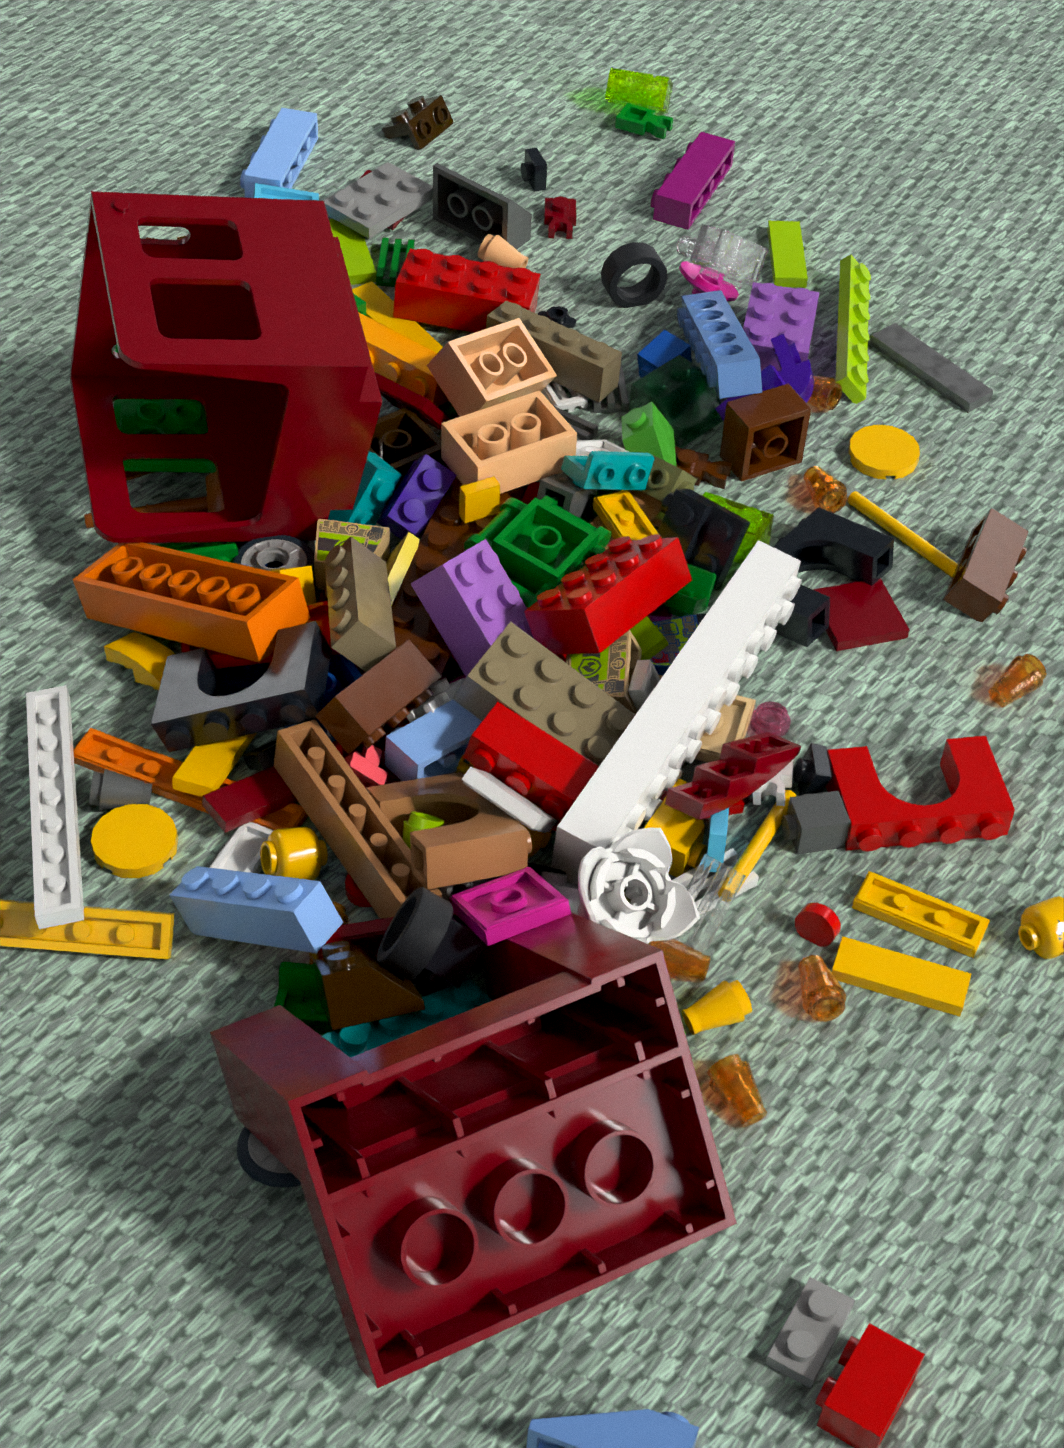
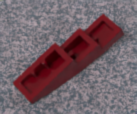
(737, 774)

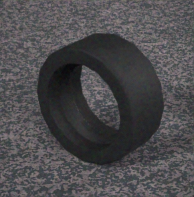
(623, 259)
(415, 933)

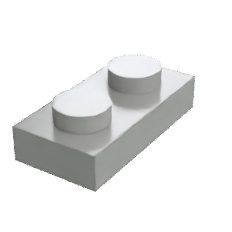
(810, 1332)

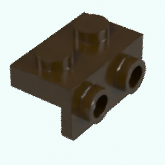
(421, 121)

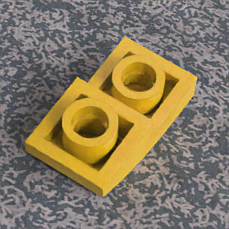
(141, 655)

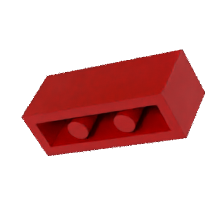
(529, 760)

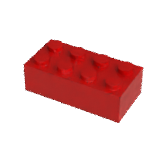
(459, 290)
(608, 595)

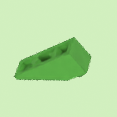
(648, 431)

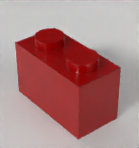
(869, 1389)

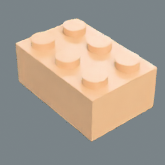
(490, 367)
(510, 441)

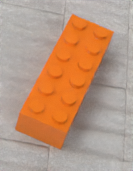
(192, 599)

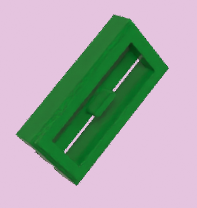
(397, 248)

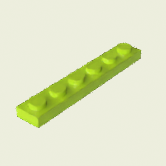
(853, 329)

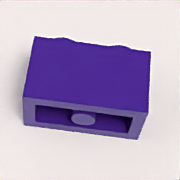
(416, 497)

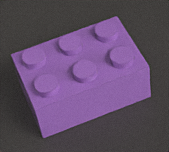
(780, 311)
(471, 603)

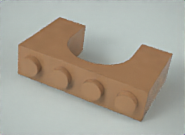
(474, 840)

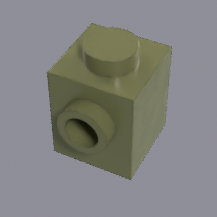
(666, 478)

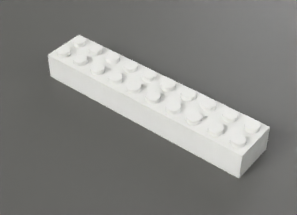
(681, 708)

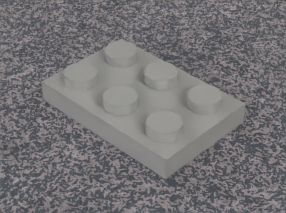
(378, 200)

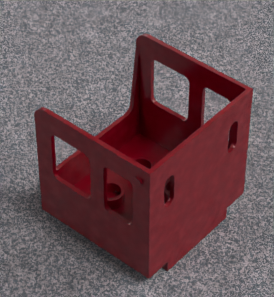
(252, 326)

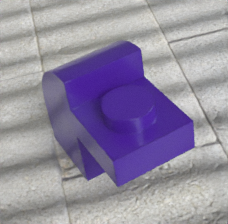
(792, 370)

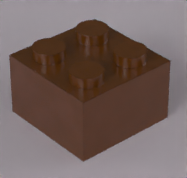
(765, 432)

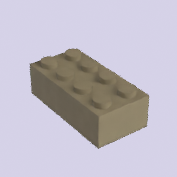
(545, 693)

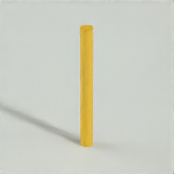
(902, 533)
(760, 840)

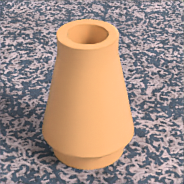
(501, 252)

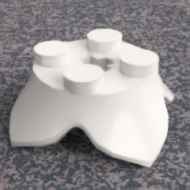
(641, 864)

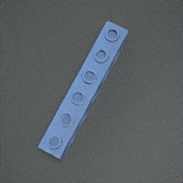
(720, 344)

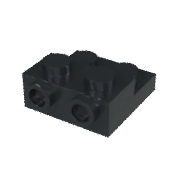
(705, 531)

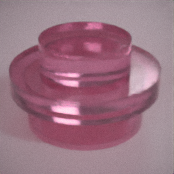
(770, 718)

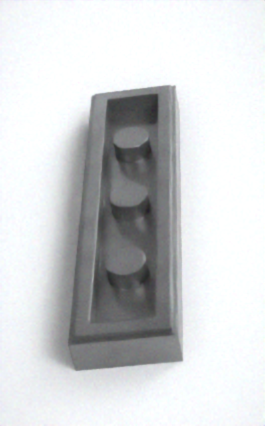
(931, 367)

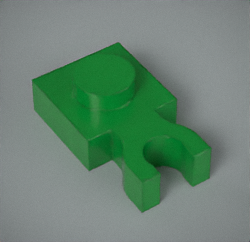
(642, 120)

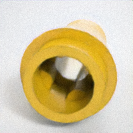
(719, 1007)

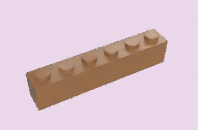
(346, 816)

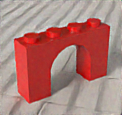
(878, 819)

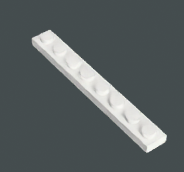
(53, 809)

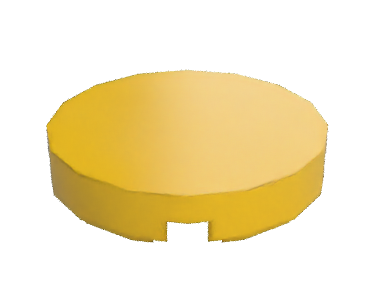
(883, 451)
(134, 840)

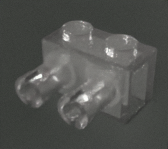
(724, 255)

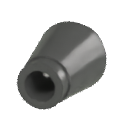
(116, 790)

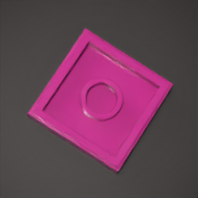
(509, 905)

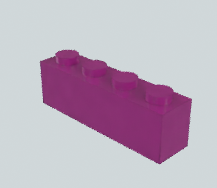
(693, 180)

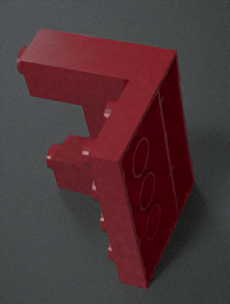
(493, 1150)

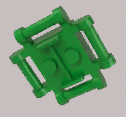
(540, 544)

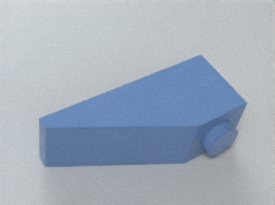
(613, 1430)

